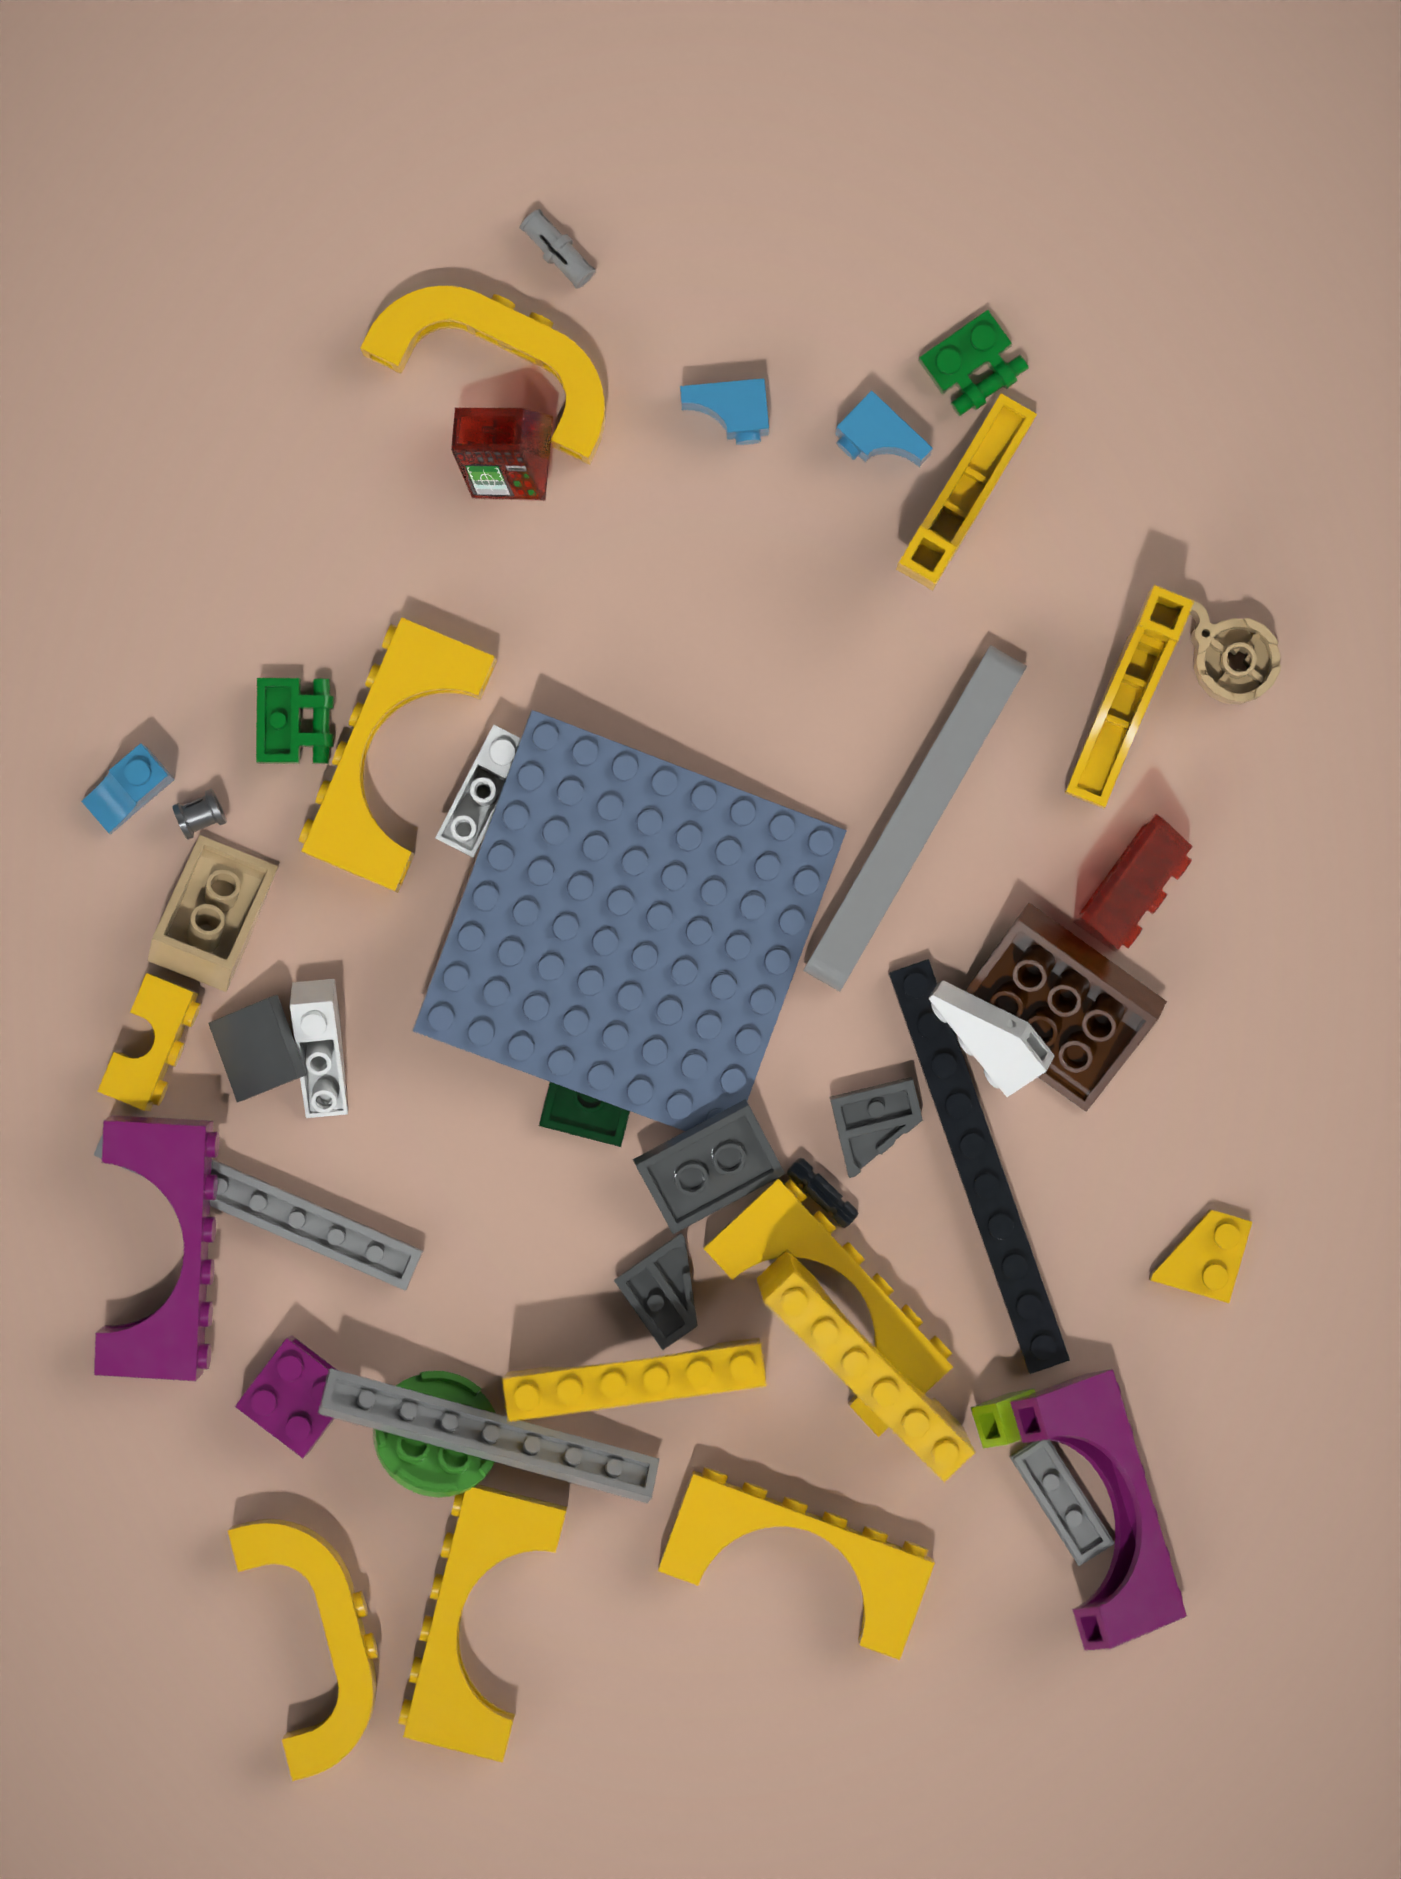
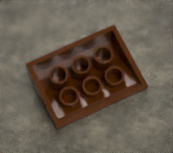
(1072, 998)

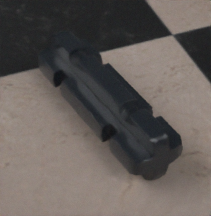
(822, 1192)

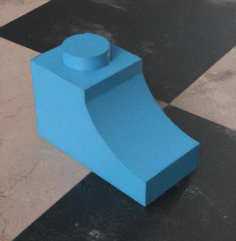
(734, 404)
(876, 430)
(127, 788)

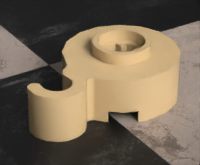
(1211, 663)

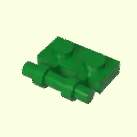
(965, 353)
(280, 721)

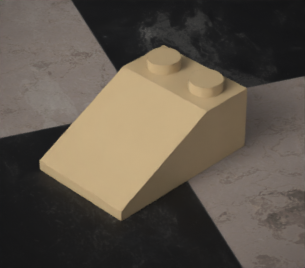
(212, 913)

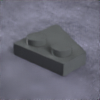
(873, 1119)

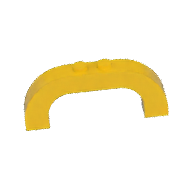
(495, 321)
(341, 1612)

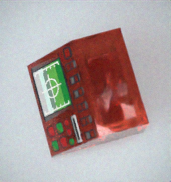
(503, 452)

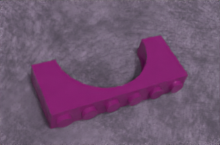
(178, 1162)
(1140, 1583)

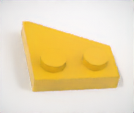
(1207, 1257)

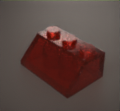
(1135, 884)

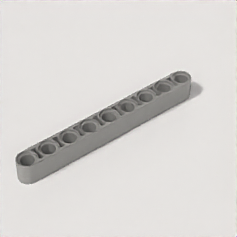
(915, 818)

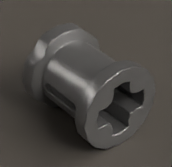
(199, 814)

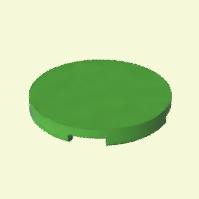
(427, 1467)

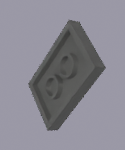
(709, 1166)

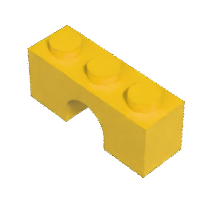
(168, 1011)

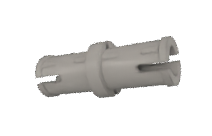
(557, 248)

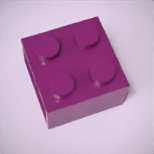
(288, 1396)

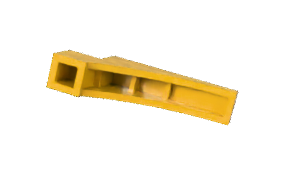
(966, 492)
(1128, 695)

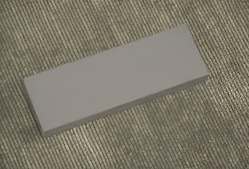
(1062, 1500)

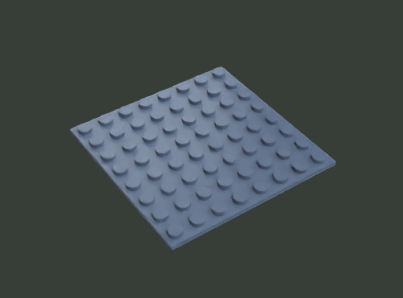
(628, 927)

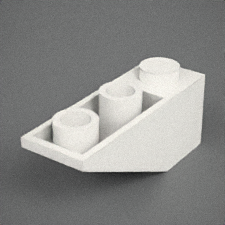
(478, 796)
(998, 1040)
(320, 1047)

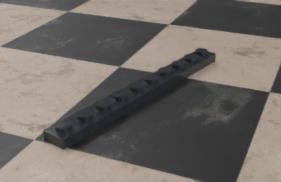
(979, 1170)

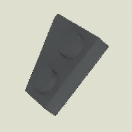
(662, 1292)

